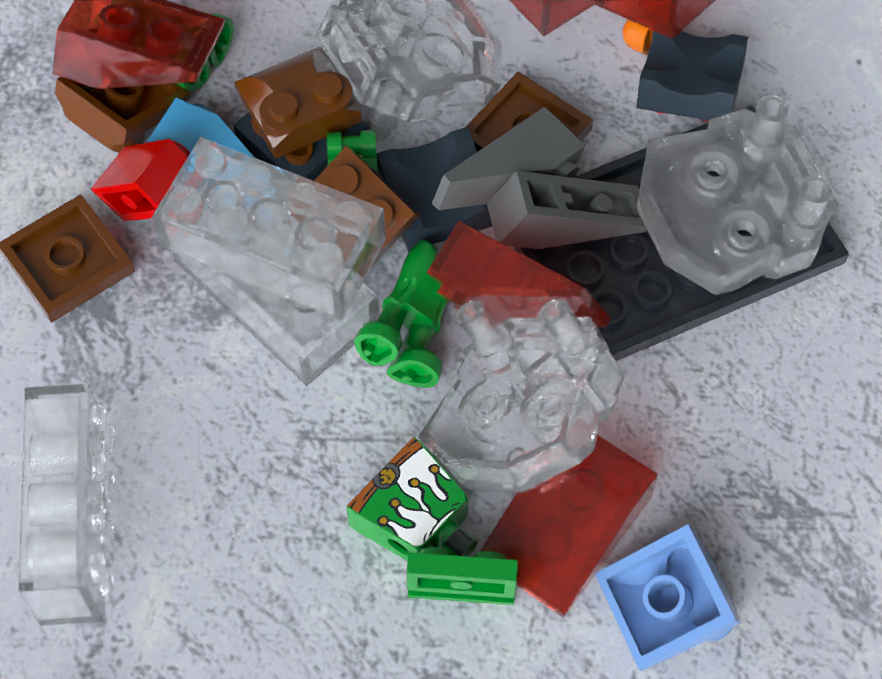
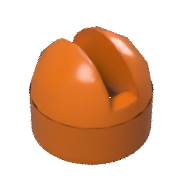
(637, 37)

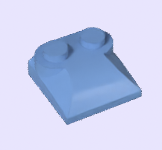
(668, 598)

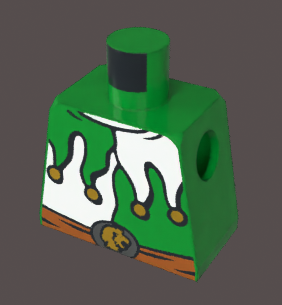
(412, 506)

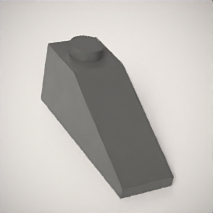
(534, 146)
(562, 210)

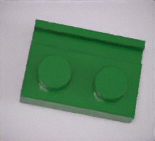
(475, 579)

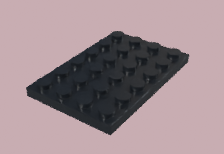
(645, 295)

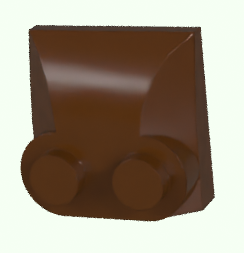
(299, 101)
(118, 114)

